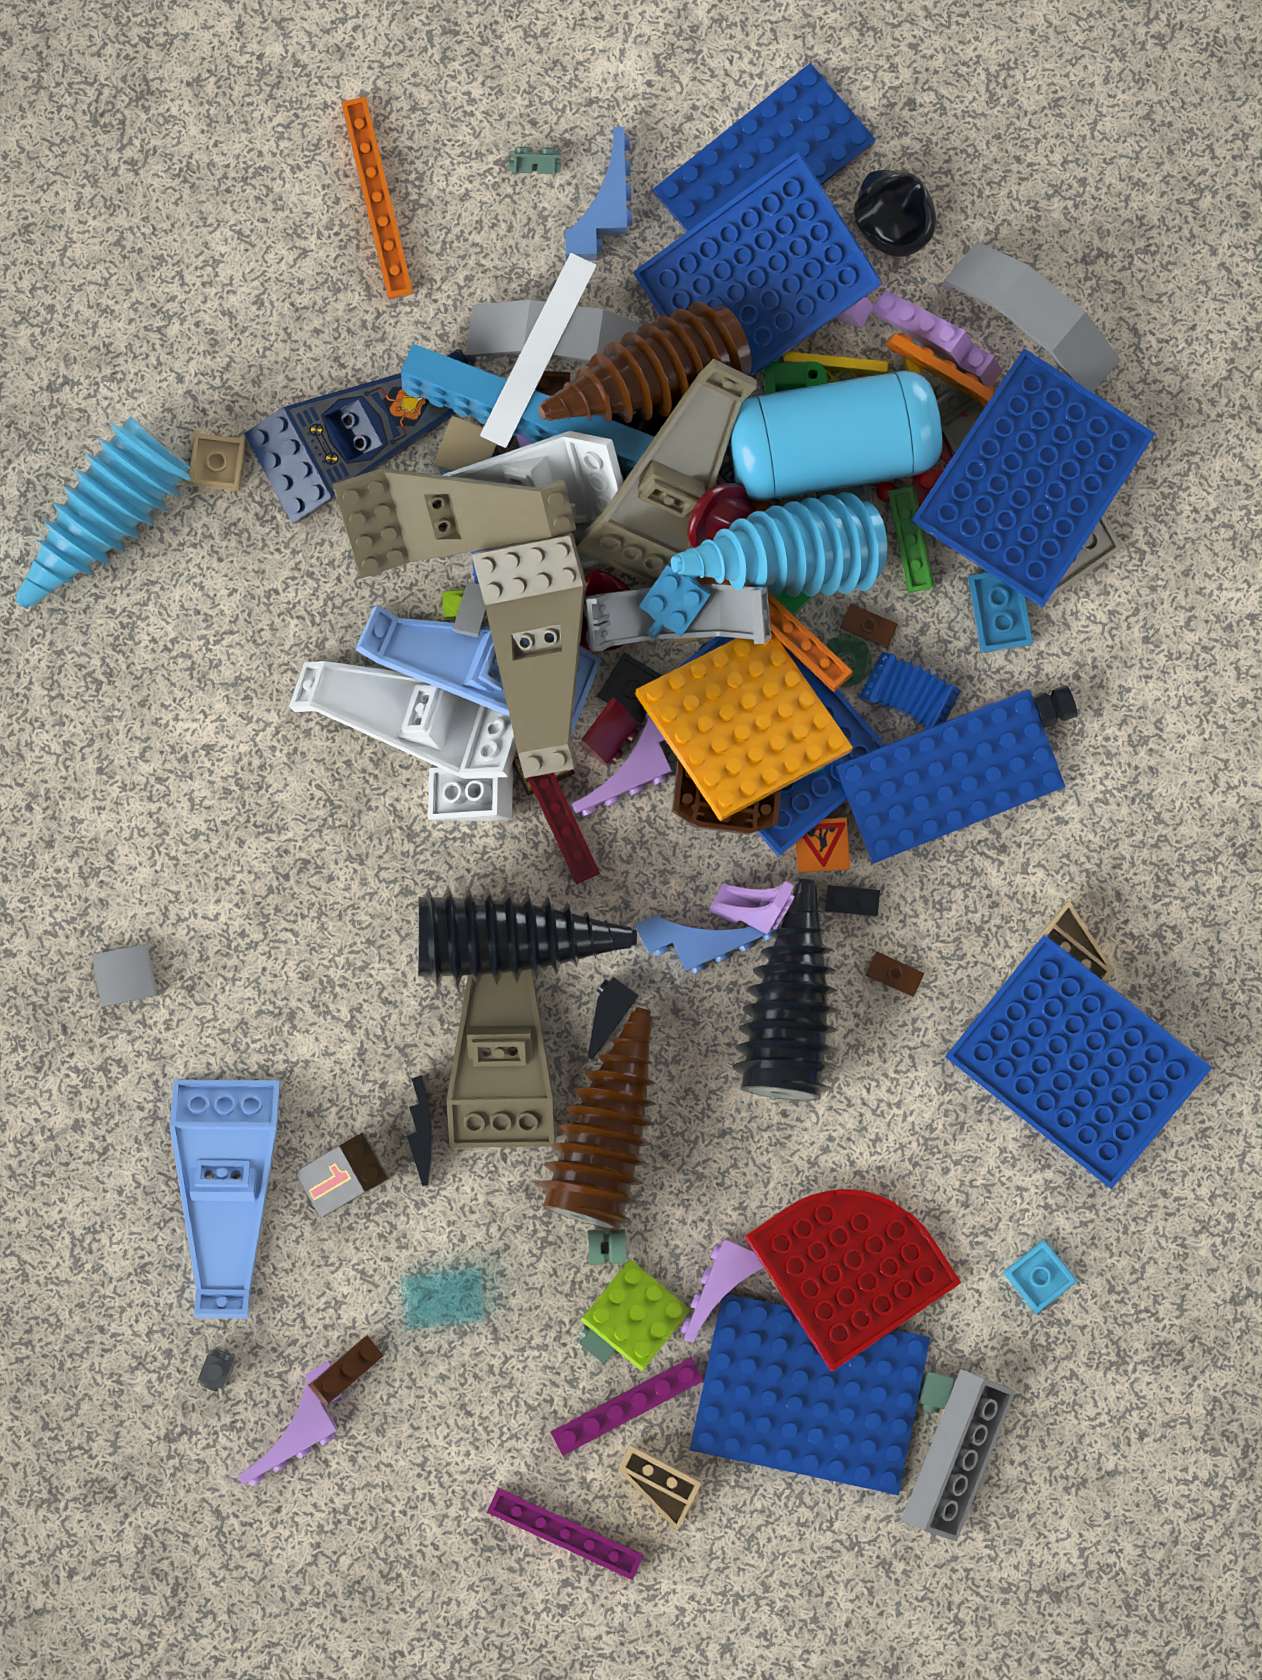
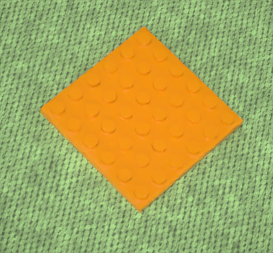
(743, 722)

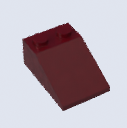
(610, 733)

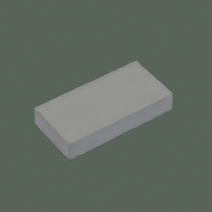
(471, 612)

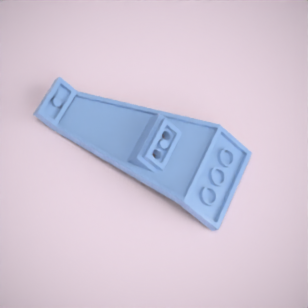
(452, 659)
(223, 1133)

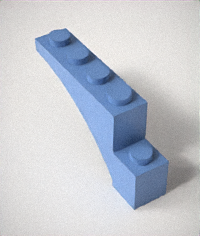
(609, 210)
(696, 945)

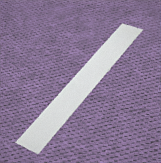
(538, 350)

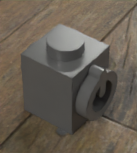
(217, 1370)

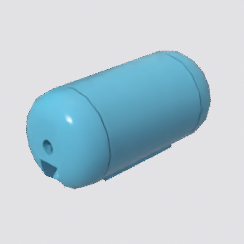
(835, 436)

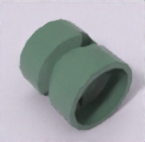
(617, 1247)

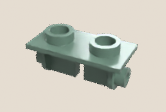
(544, 159)

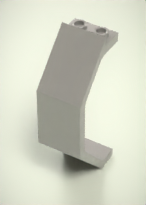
(1037, 310)
(505, 327)
(728, 612)

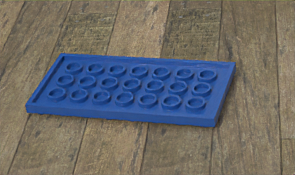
(795, 118)
(950, 776)

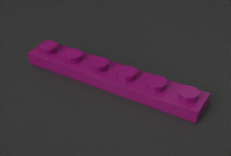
(626, 1406)
(565, 1533)

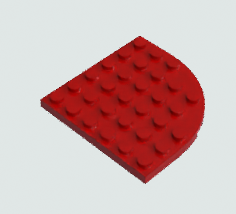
(851, 1268)

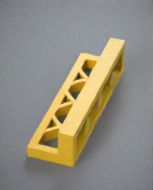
(840, 364)

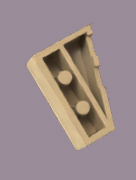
(1073, 936)
(661, 1483)

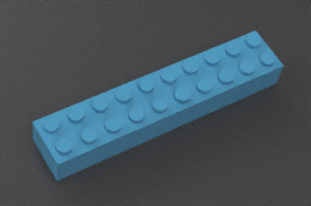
(477, 391)

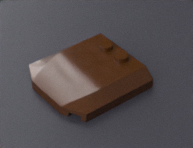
(694, 809)

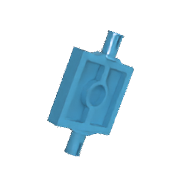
(674, 601)

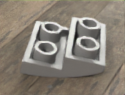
(124, 975)

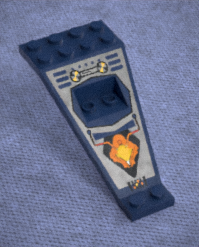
(314, 446)

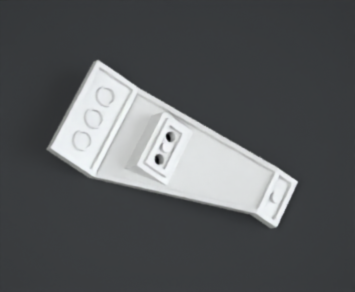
(579, 459)
(410, 716)

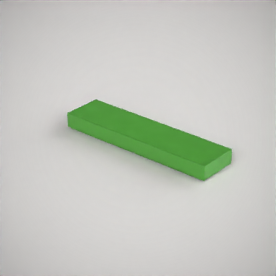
(911, 540)

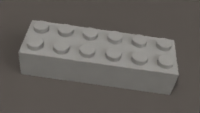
(958, 1455)

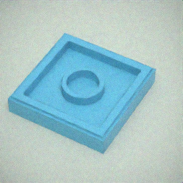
(1039, 1276)

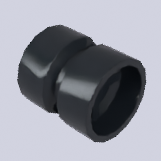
(1054, 706)

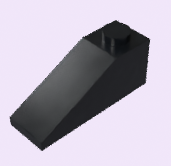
(611, 1007)

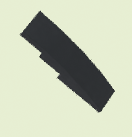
(422, 1140)

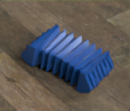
(909, 691)

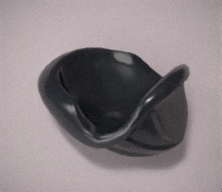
(895, 212)

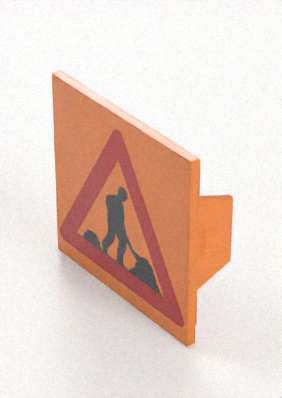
(824, 847)

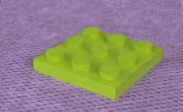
(635, 1315)

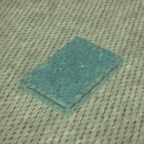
(442, 1299)

